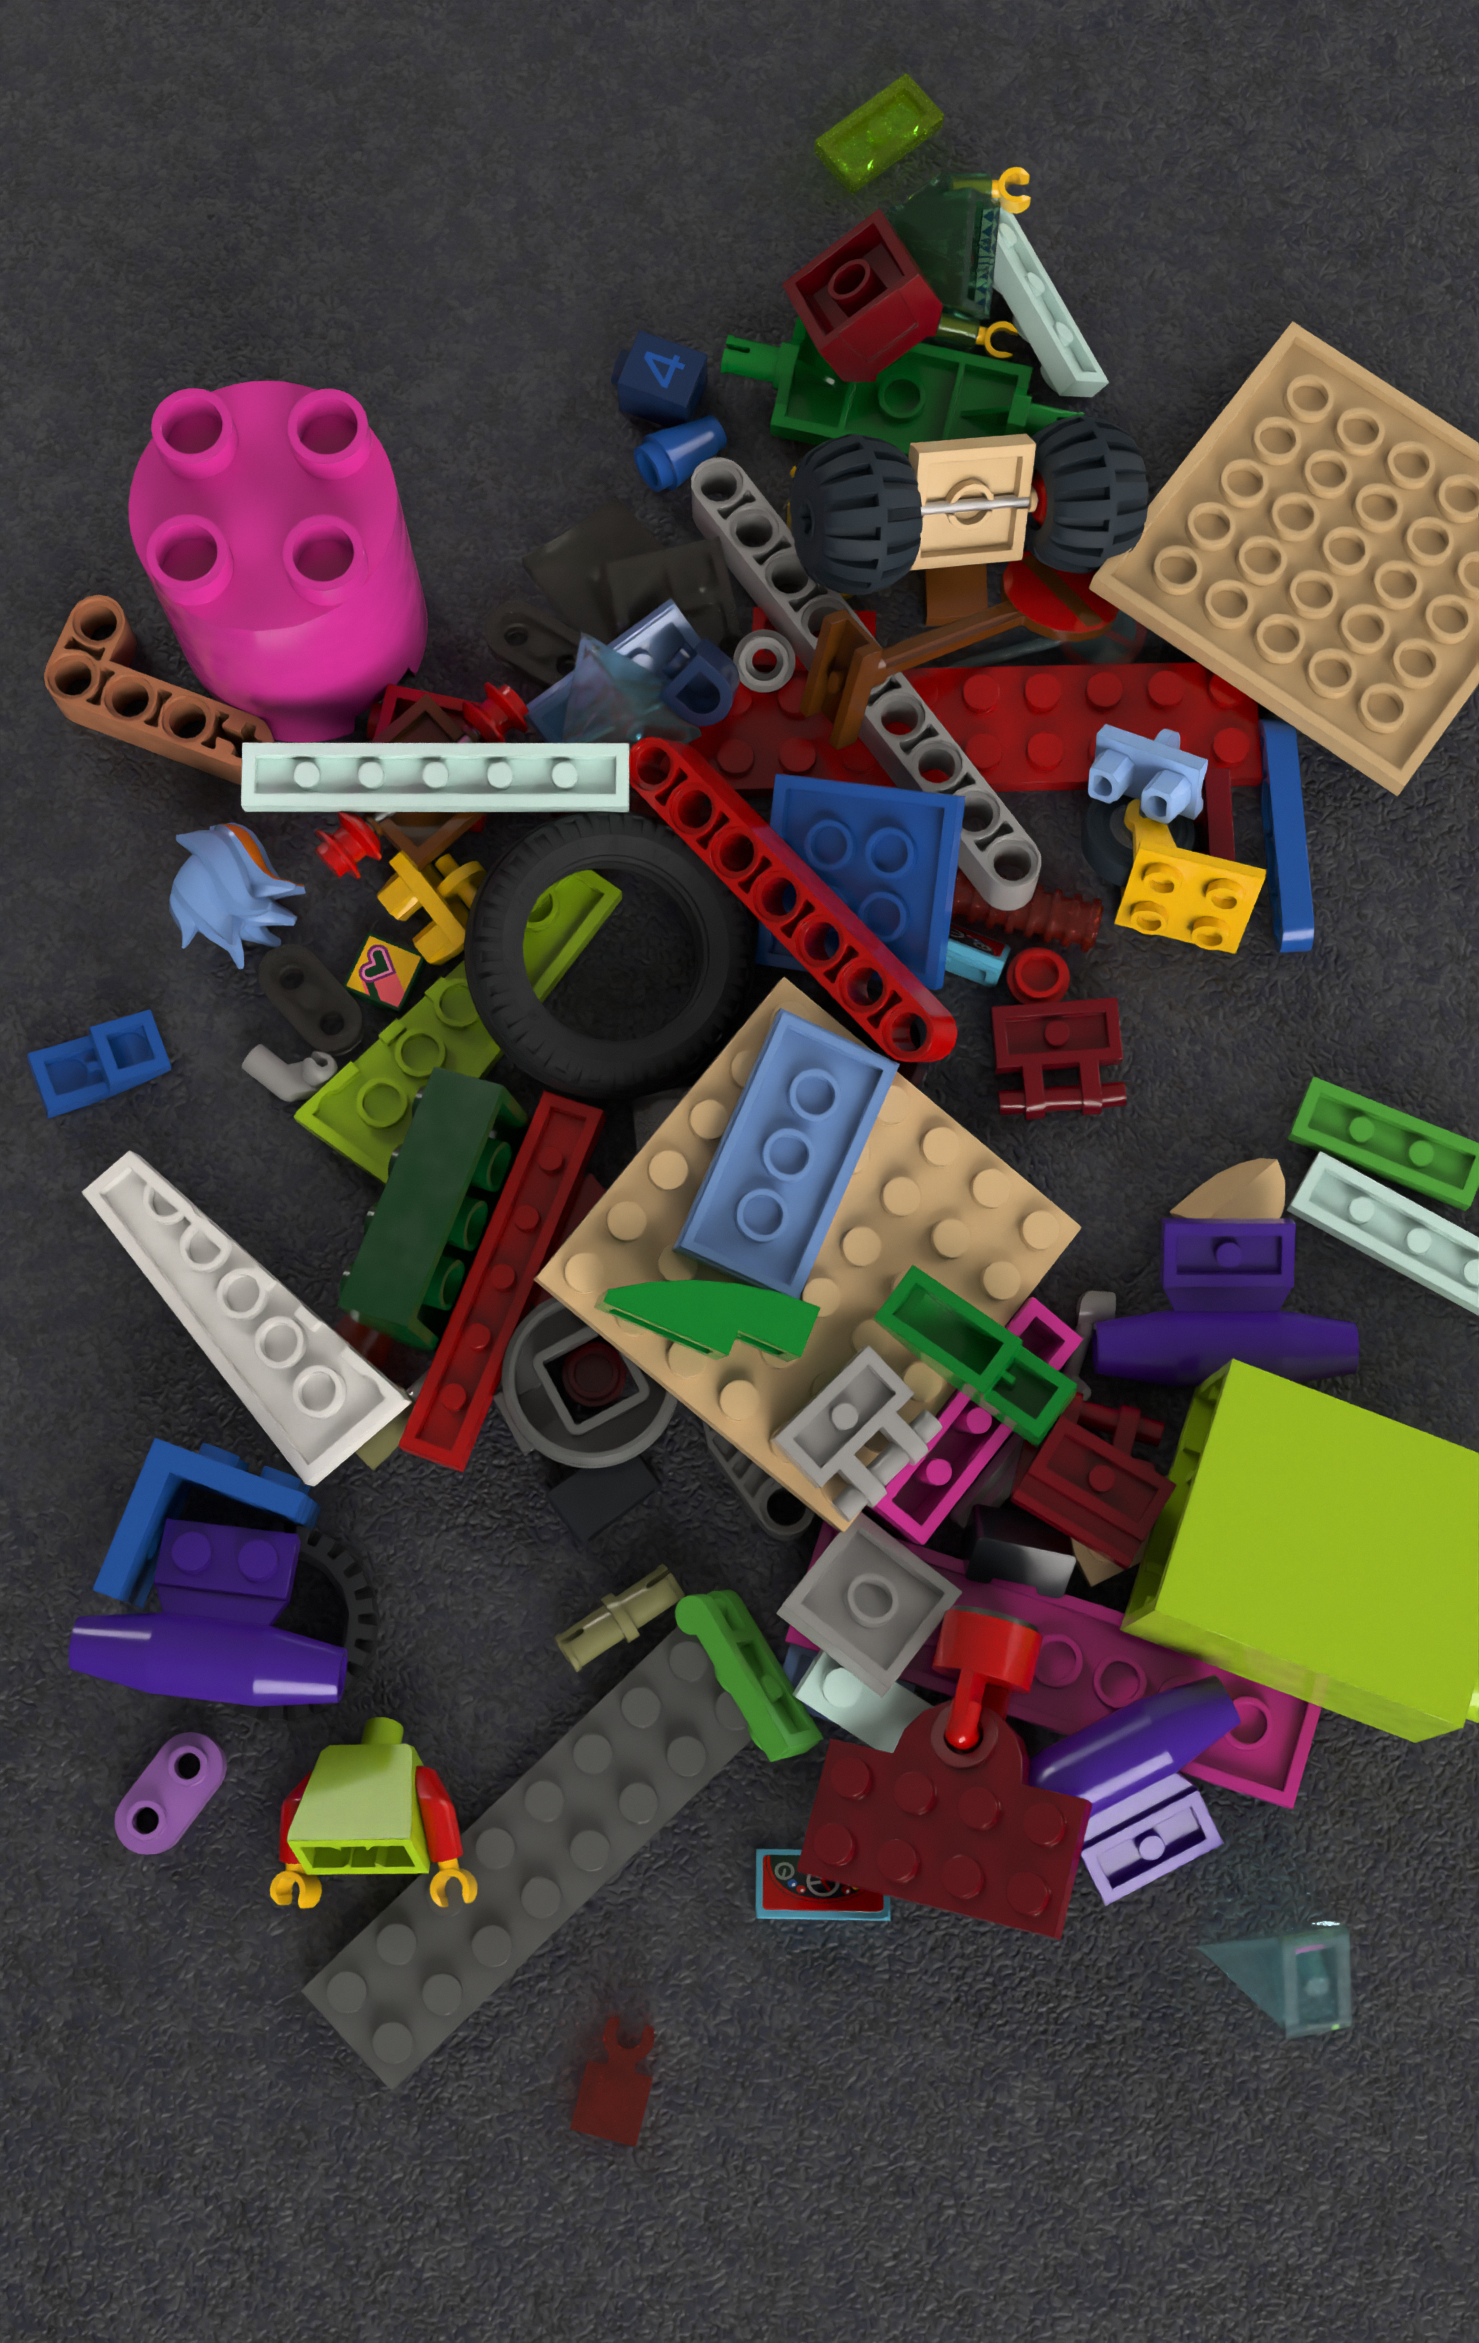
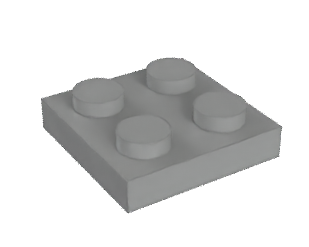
(869, 1603)

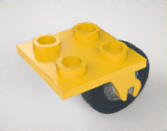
(1163, 881)

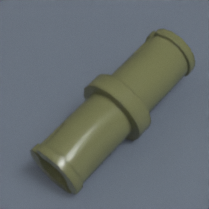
(619, 1617)

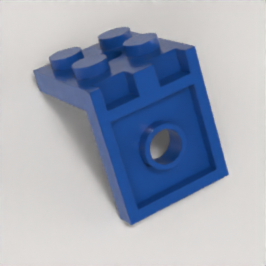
(162, 1494)

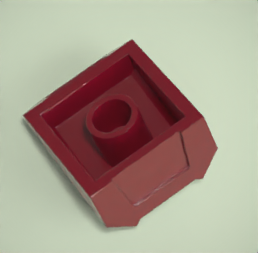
(864, 300)

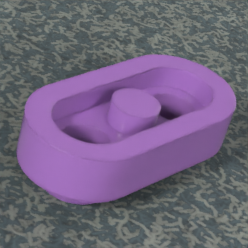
(170, 1794)

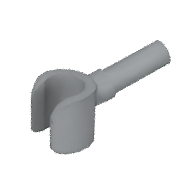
(1090, 1308)

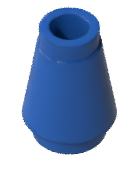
(674, 453)

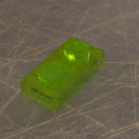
(879, 133)

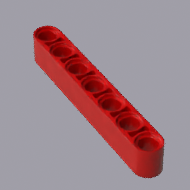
(816, 905)

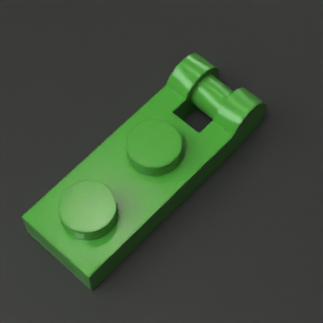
(749, 1672)

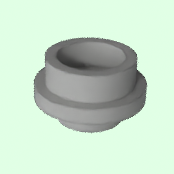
(758, 680)

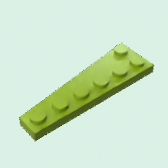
(370, 1101)

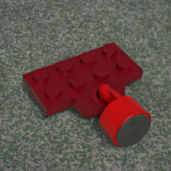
(953, 1804)

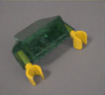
(953, 239)

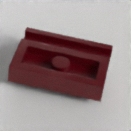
(1093, 1492)

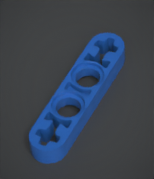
(1285, 838)

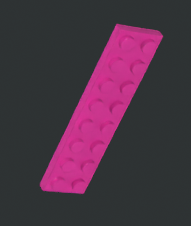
(1096, 1669)

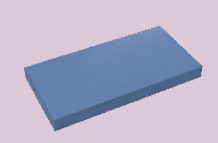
(786, 1156)

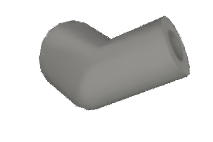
(292, 1080)

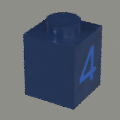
(660, 380)

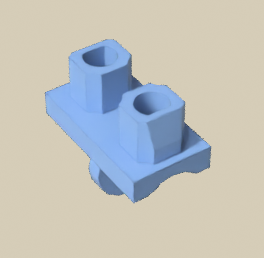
(1147, 770)

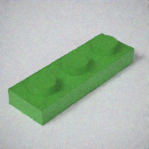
(1387, 1143)

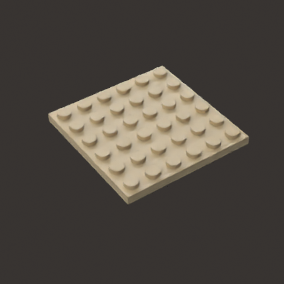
(1321, 558)
(915, 1198)

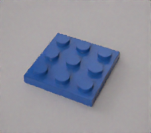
(883, 855)

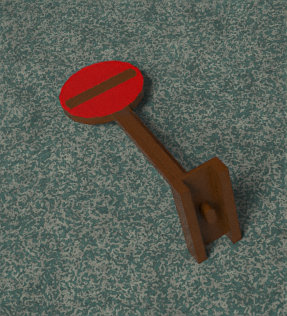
(1032, 595)

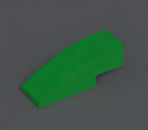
(714, 1315)
(976, 1355)

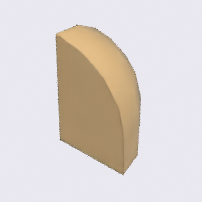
(1240, 1191)

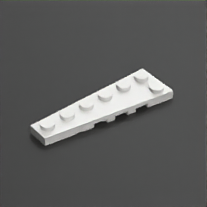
(275, 1352)

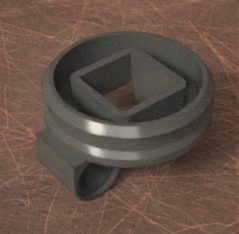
(539, 1414)

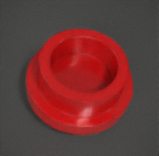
(1037, 976)

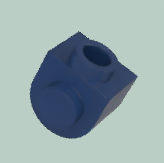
(700, 683)

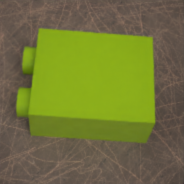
(1319, 1555)

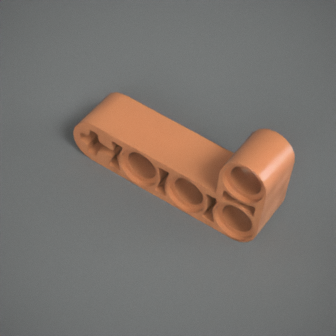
(168, 706)

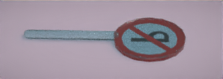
(1115, 646)

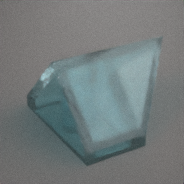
(618, 701)
(1293, 1975)

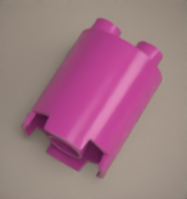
(279, 552)

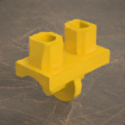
(440, 897)

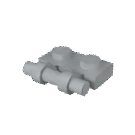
(843, 1418)

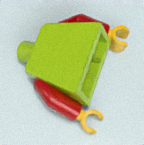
(369, 1814)

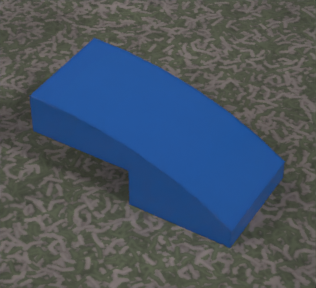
(99, 1065)

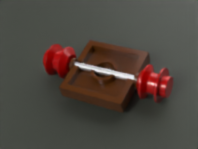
(422, 834)

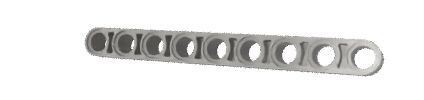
(901, 756)

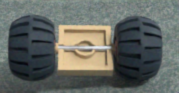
(874, 515)

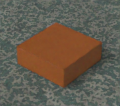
(954, 593)

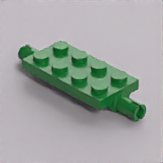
(916, 399)

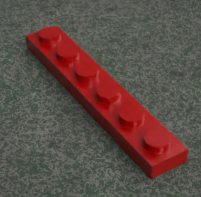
(502, 1281)

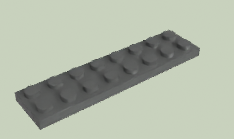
(533, 1859)

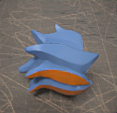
(229, 890)

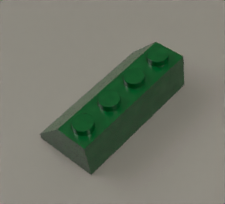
(434, 1209)

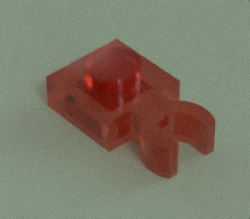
(613, 2093)

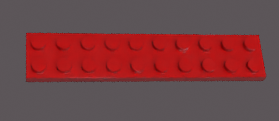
(1012, 722)

